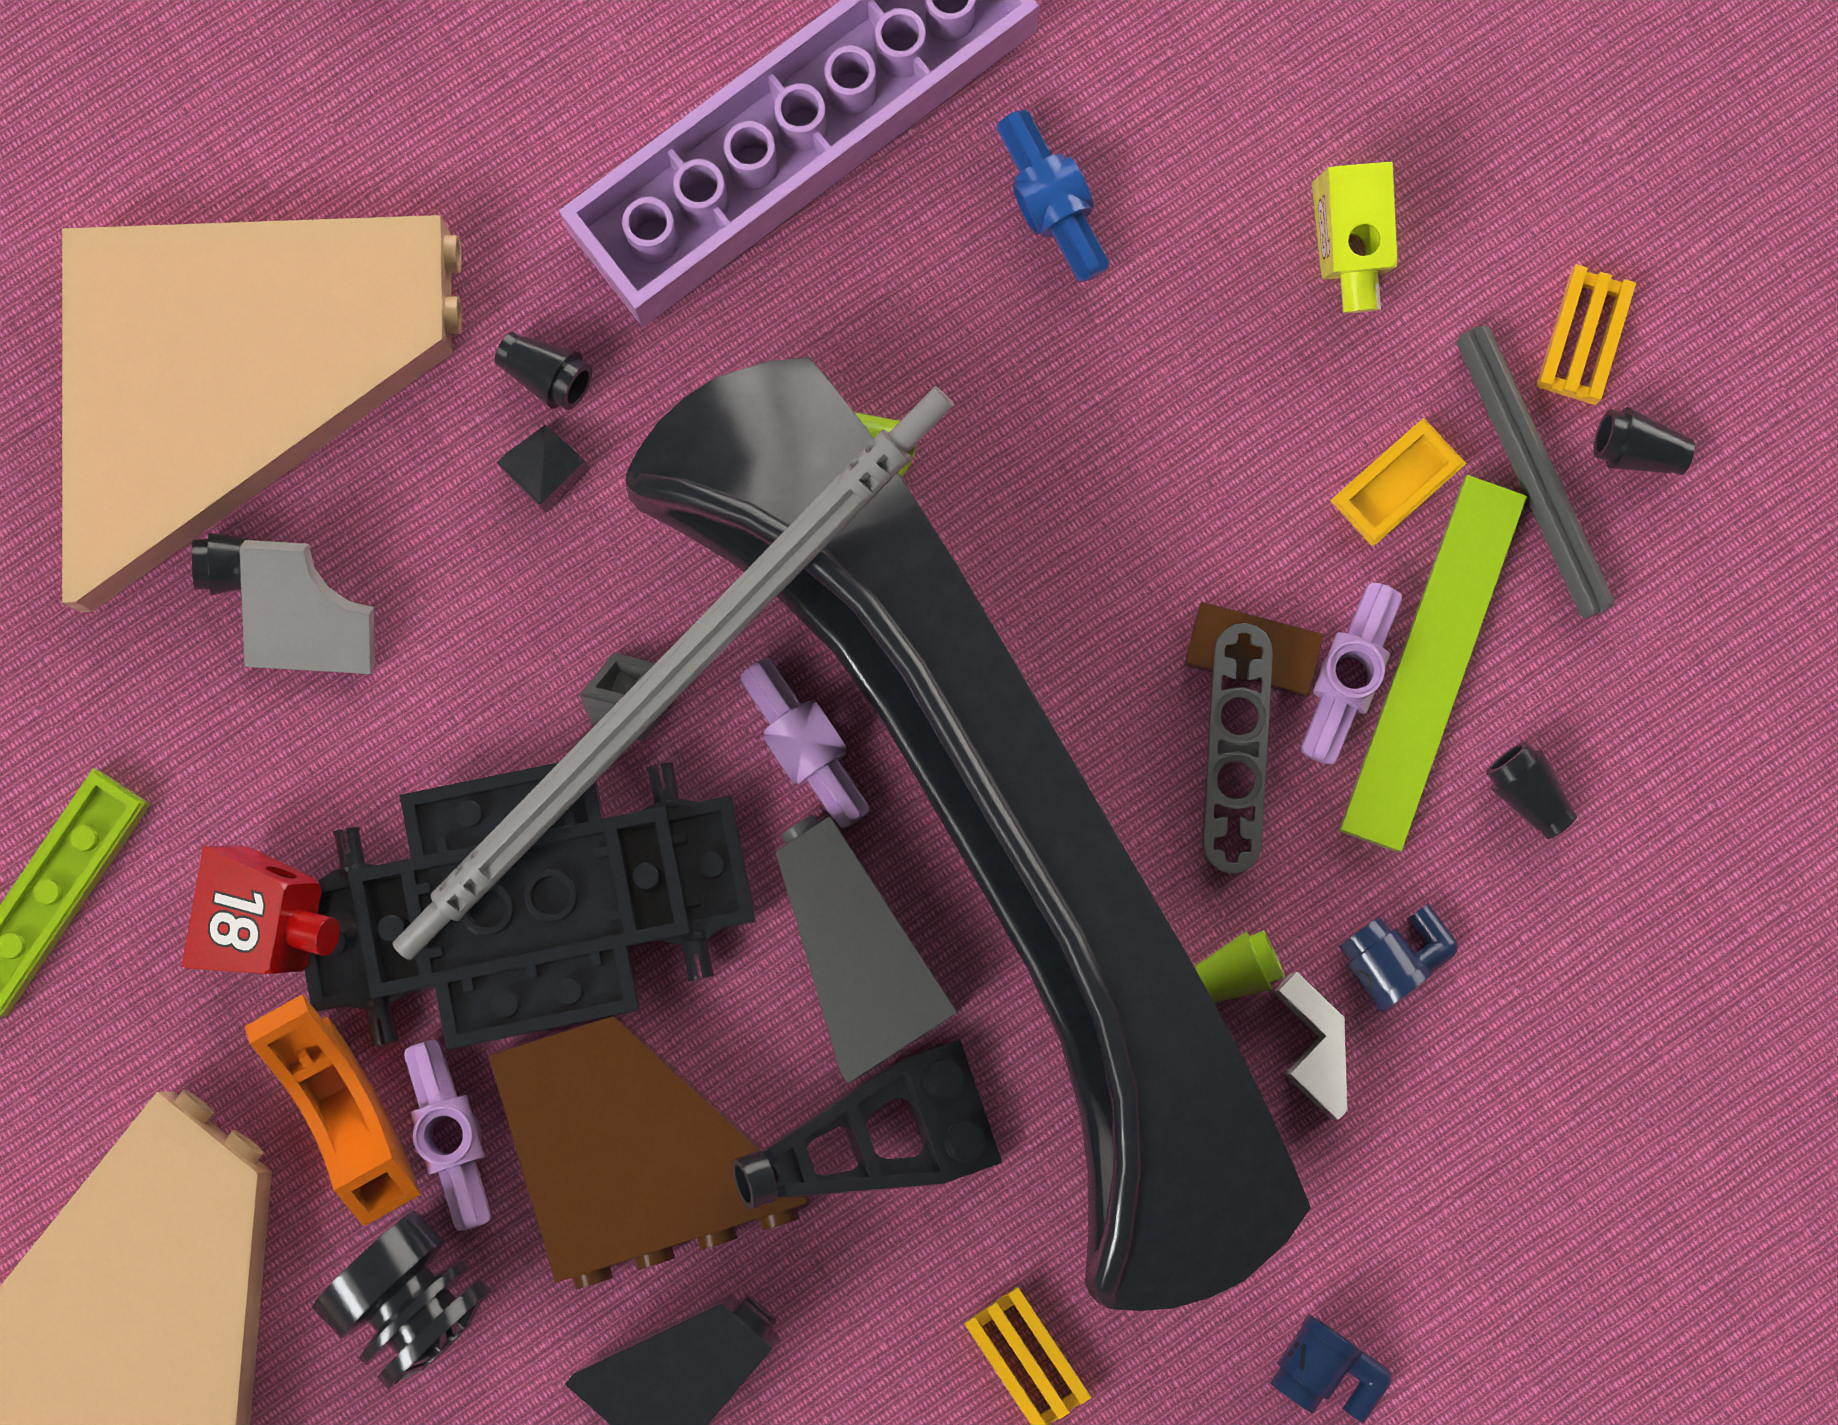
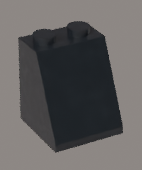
(680, 1369)

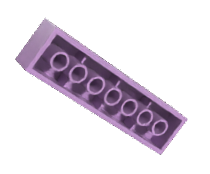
(782, 138)

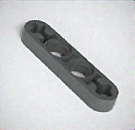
(1245, 748)

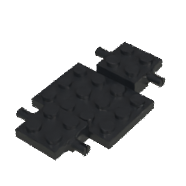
(553, 929)

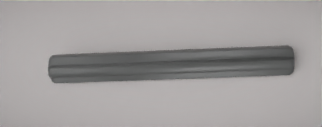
(1535, 471)

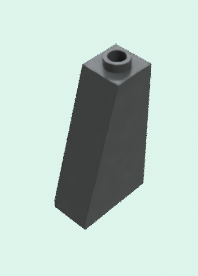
(860, 958)

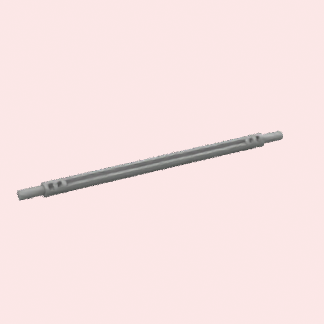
(674, 672)

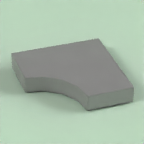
(296, 617)

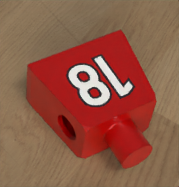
(255, 915)

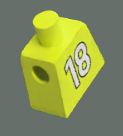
(1361, 204)

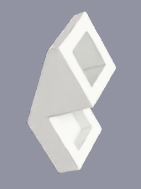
(1322, 1067)

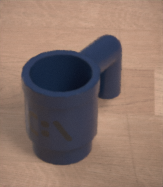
(1388, 964)
(1318, 1363)

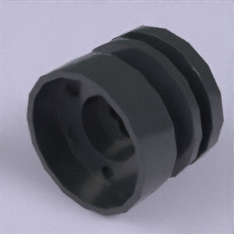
(401, 1299)

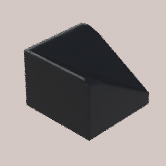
(543, 467)

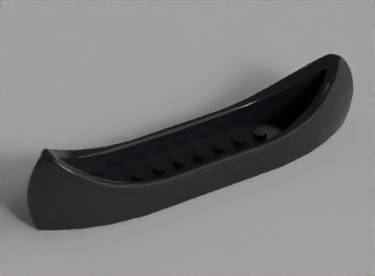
(1175, 1133)

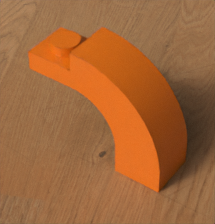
(339, 1106)

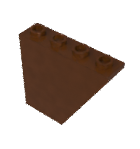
(621, 1152)

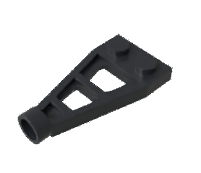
(946, 1115)

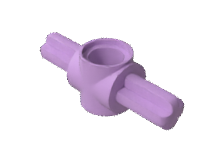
(1337, 702)
(805, 743)
(459, 1169)

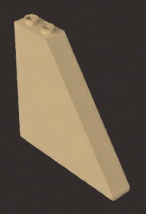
(224, 362)
(144, 1283)

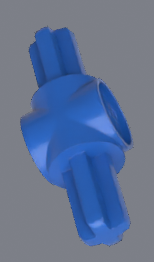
(1053, 195)

